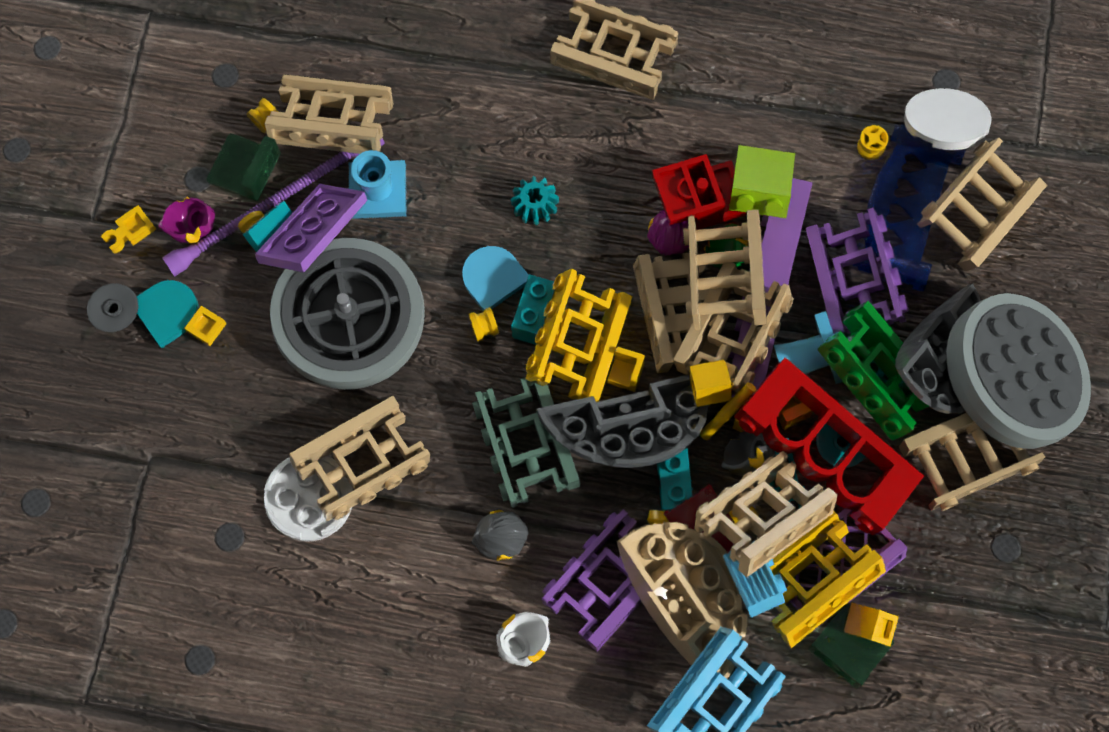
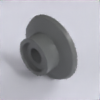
(106, 299)

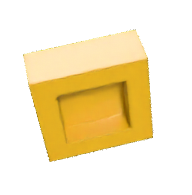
(205, 325)

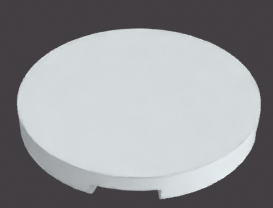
(947, 118)
(293, 502)

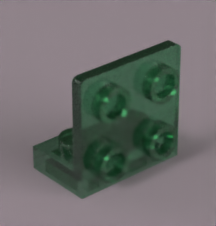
(244, 165)
(847, 654)

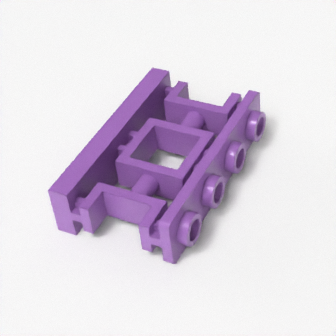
(835, 280)
(590, 563)

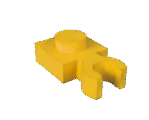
(132, 227)

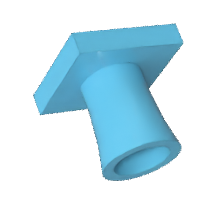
(382, 182)
(805, 353)

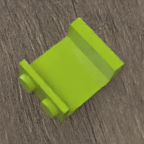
(762, 181)

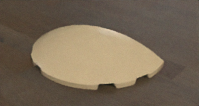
(683, 586)

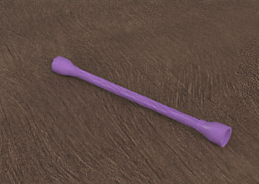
(180, 259)

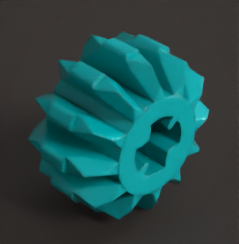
(536, 210)

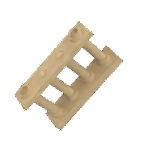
(1008, 211)
(751, 279)
(946, 434)

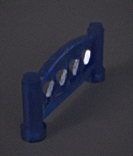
(928, 184)

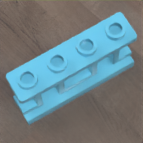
(703, 679)

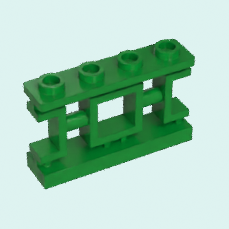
(883, 346)

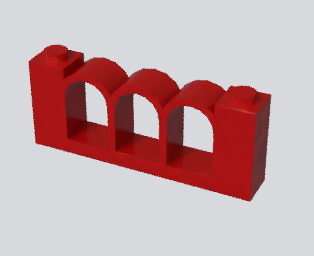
(888, 492)

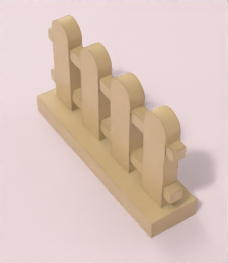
(655, 299)

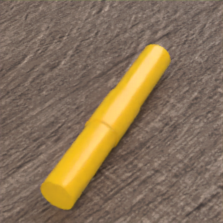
(728, 411)

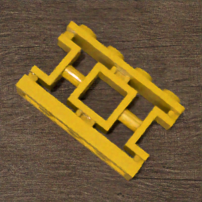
(600, 341)
(830, 592)

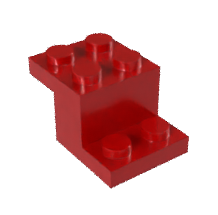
(696, 191)

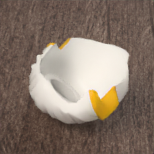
(523, 638)

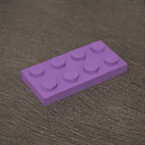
(311, 228)

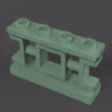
(502, 446)

